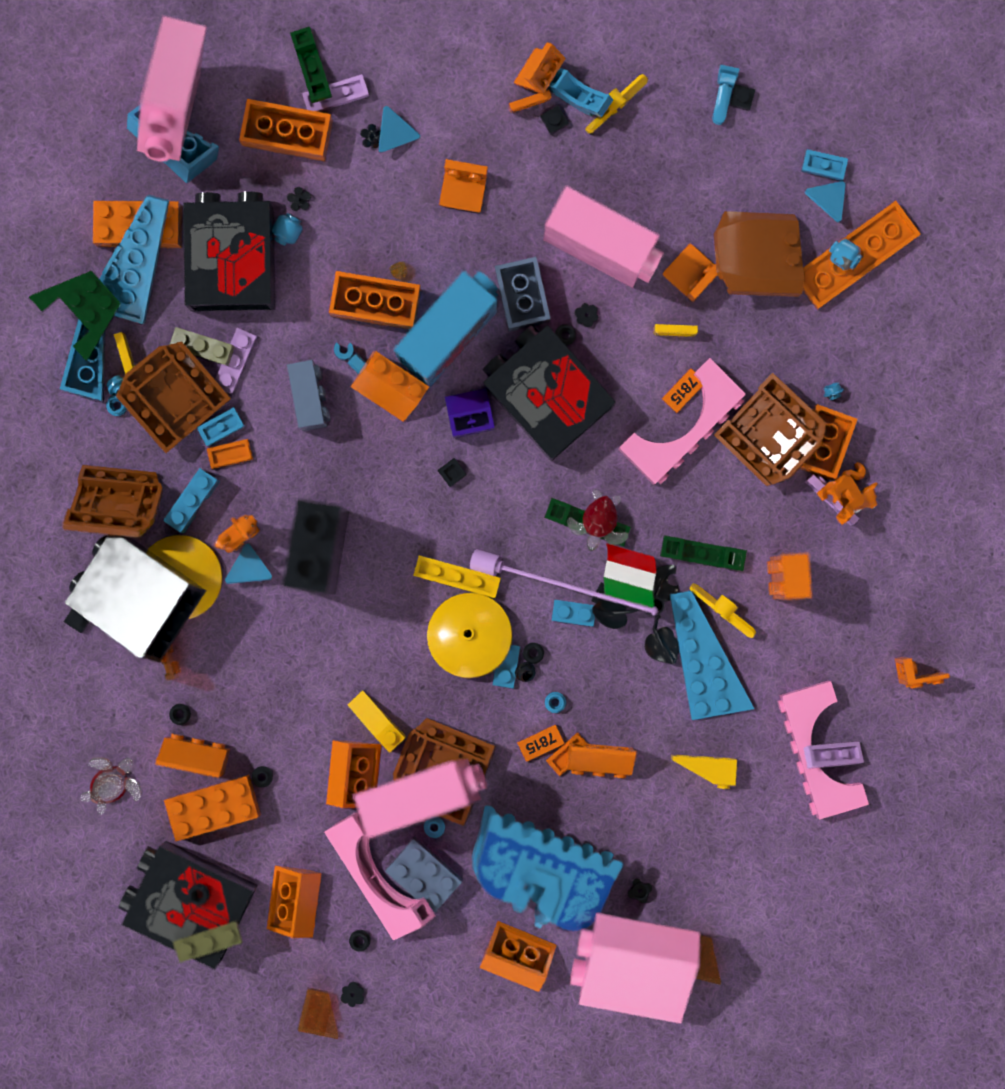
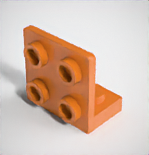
(540, 68)
(463, 186)
(691, 272)
(906, 674)

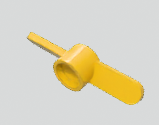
(619, 100)
(725, 608)

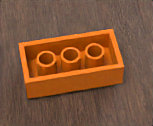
(286, 130)
(115, 217)
(374, 300)
(789, 576)
(212, 807)

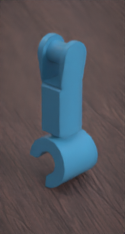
(726, 79)
(355, 361)

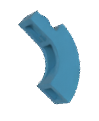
(579, 95)

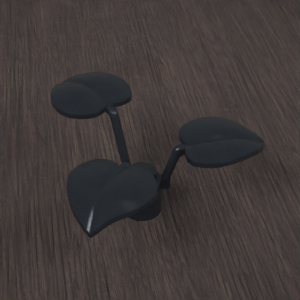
(662, 644)

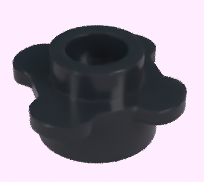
(646, 888)

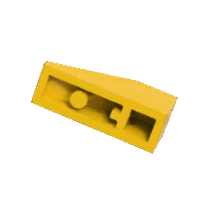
(376, 721)
(714, 769)

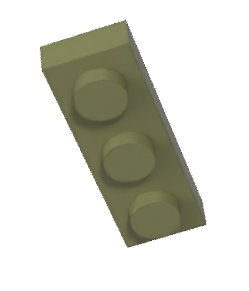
(204, 346)
(208, 941)

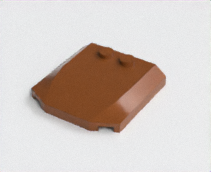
(759, 254)
(170, 394)
(773, 432)
(114, 501)
(447, 746)

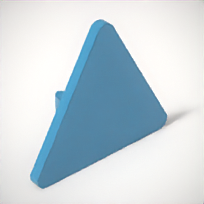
(394, 131)
(829, 198)
(248, 568)

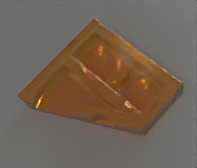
(172, 667)
(707, 966)
(317, 1014)

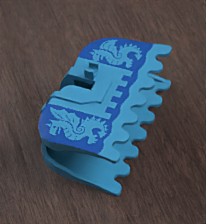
(559, 876)

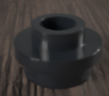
(565, 327)
(528, 658)
(525, 672)
(173, 714)
(269, 776)
(192, 894)
(359, 947)

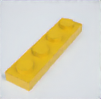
(457, 576)

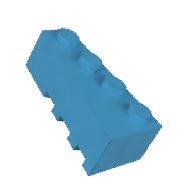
(195, 155)
(83, 376)

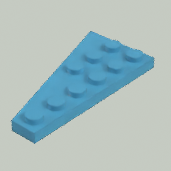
(134, 262)
(707, 673)

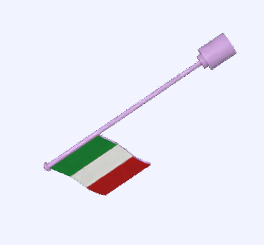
(627, 576)

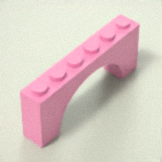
(718, 398)
(801, 712)
(396, 912)

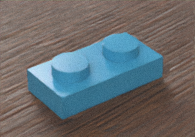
(824, 165)
(220, 427)
(573, 613)
(505, 673)

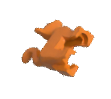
(848, 494)
(235, 536)

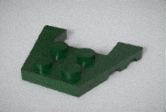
(88, 301)

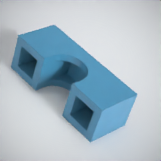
(190, 500)

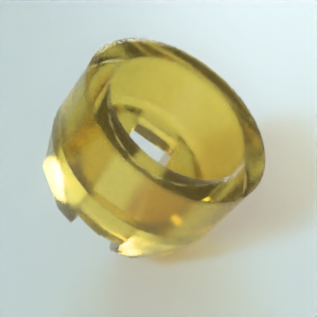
(398, 269)

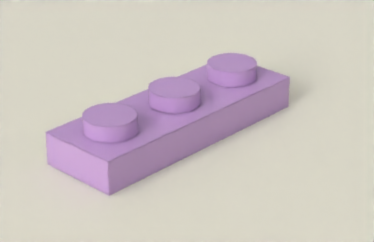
(342, 93)
(229, 375)
(816, 484)
(833, 755)

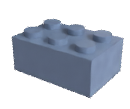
(522, 294)
(308, 395)
(424, 874)

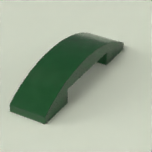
(311, 64)
(561, 511)
(703, 553)

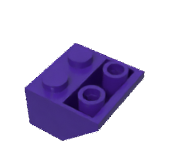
(469, 413)

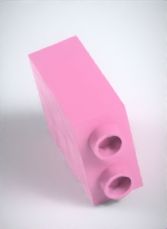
(170, 89)
(602, 238)
(420, 796)
(636, 967)

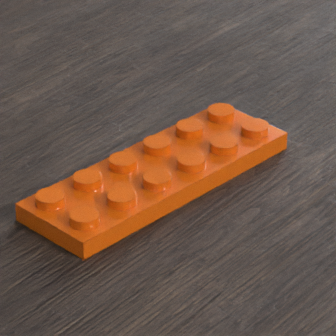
(878, 241)

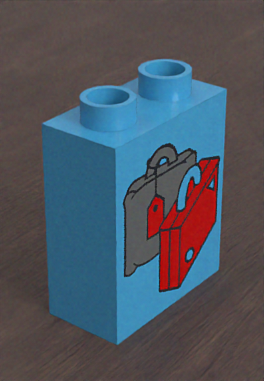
(448, 327)

